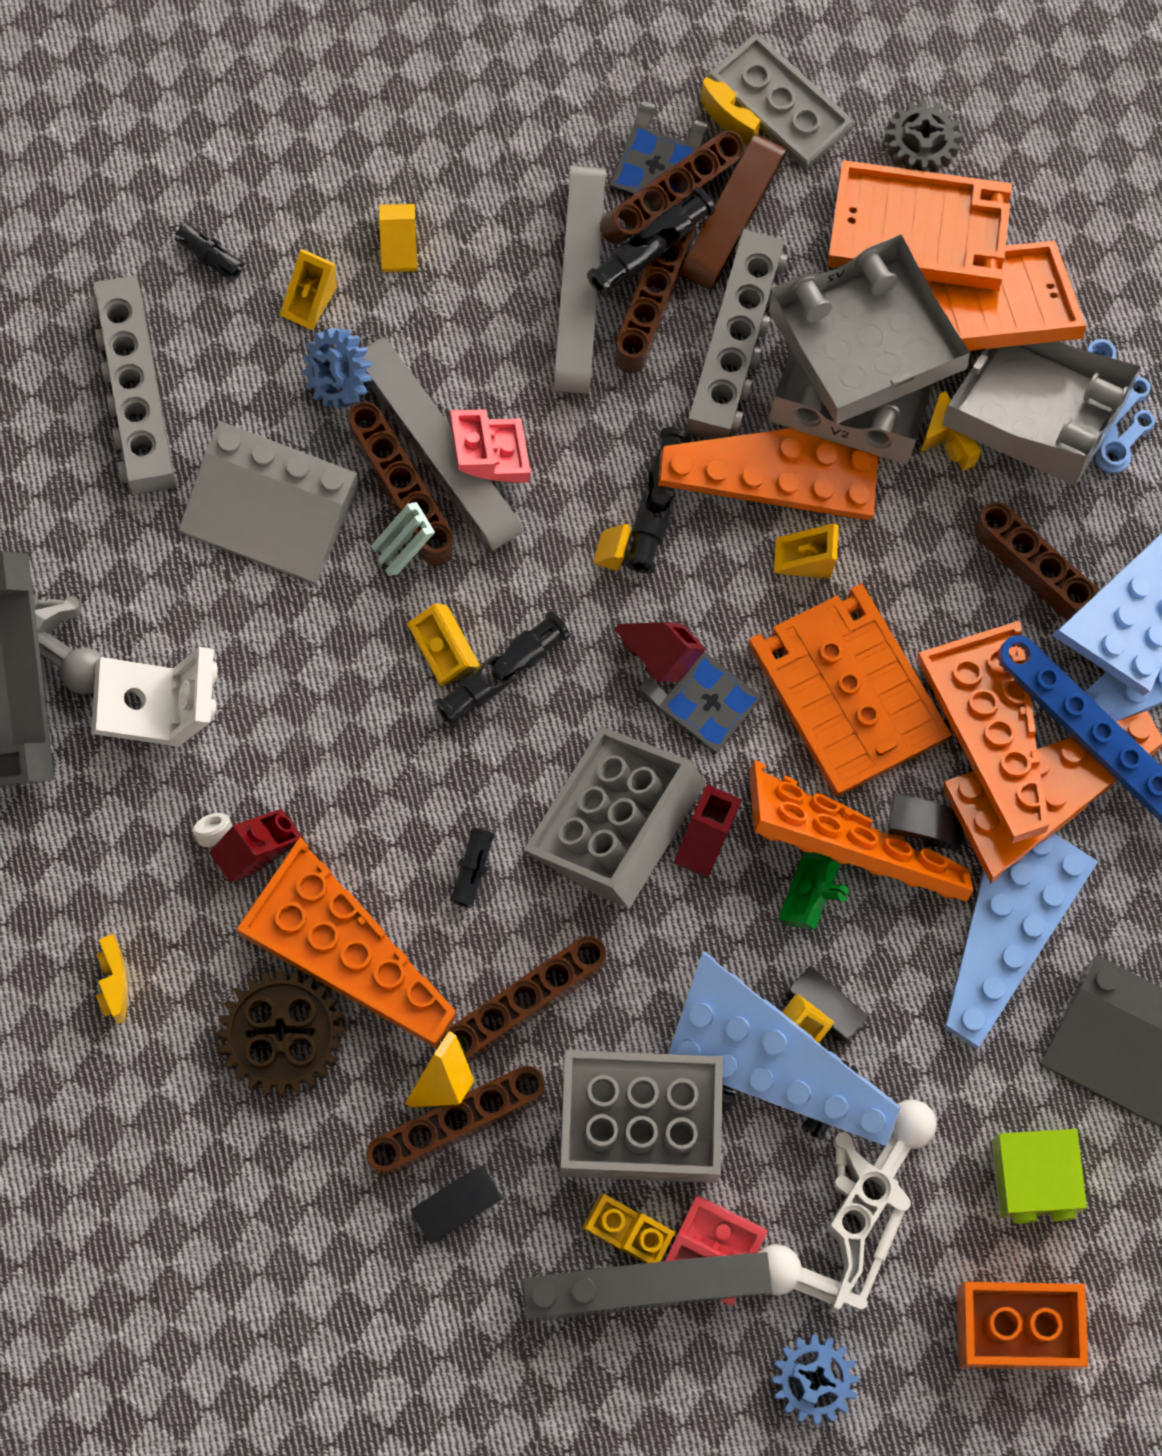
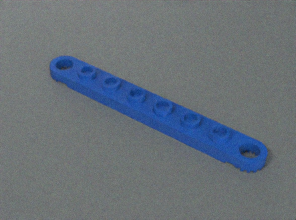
(1086, 722)

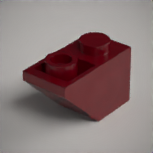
(663, 646)
(707, 831)
(254, 844)

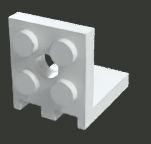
(173, 700)

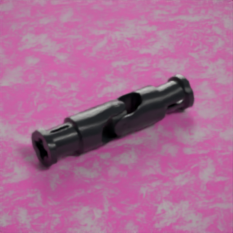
(648, 244)
(647, 530)
(522, 653)

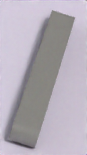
(577, 295)
(433, 441)

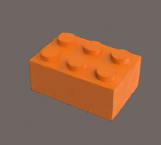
(1022, 1325)

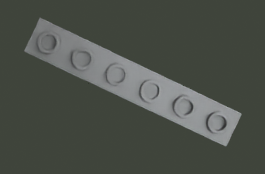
(754, 253)
(155, 469)

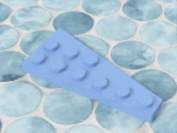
(1124, 622)
(775, 1057)

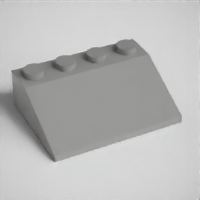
(268, 502)
(616, 815)
(641, 1116)

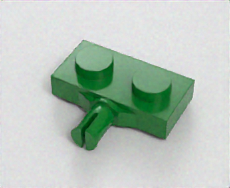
(811, 890)

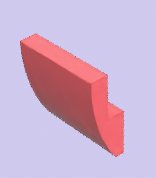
(490, 446)
(713, 1232)

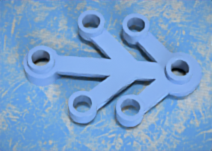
(1111, 442)

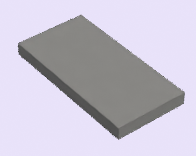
(784, 99)

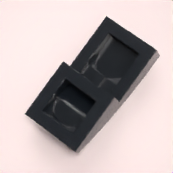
(925, 821)
(456, 1204)

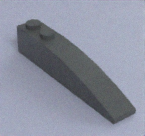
(645, 1286)

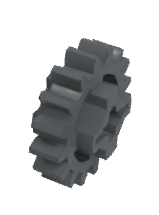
(925, 135)

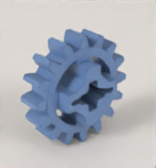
(336, 368)
(837, 1388)

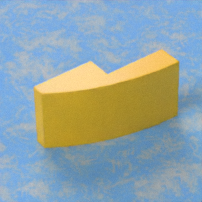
(719, 103)
(115, 987)
(628, 1230)

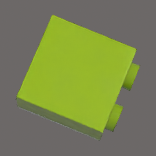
(1039, 1175)

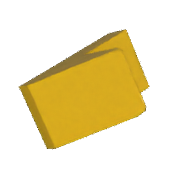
(958, 446)

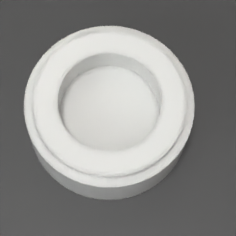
(211, 829)

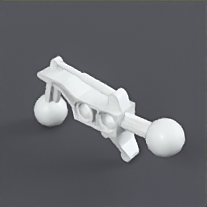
(913, 1130)

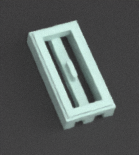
(390, 534)

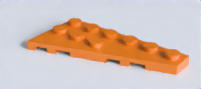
(777, 470)
(992, 724)
(1070, 783)
(834, 830)
(330, 936)

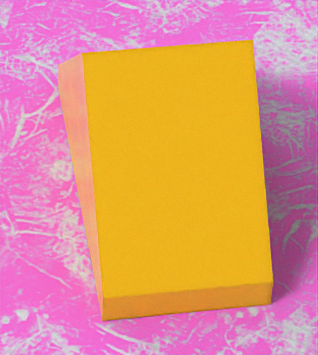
(398, 238)
(309, 289)
(807, 552)
(444, 1078)

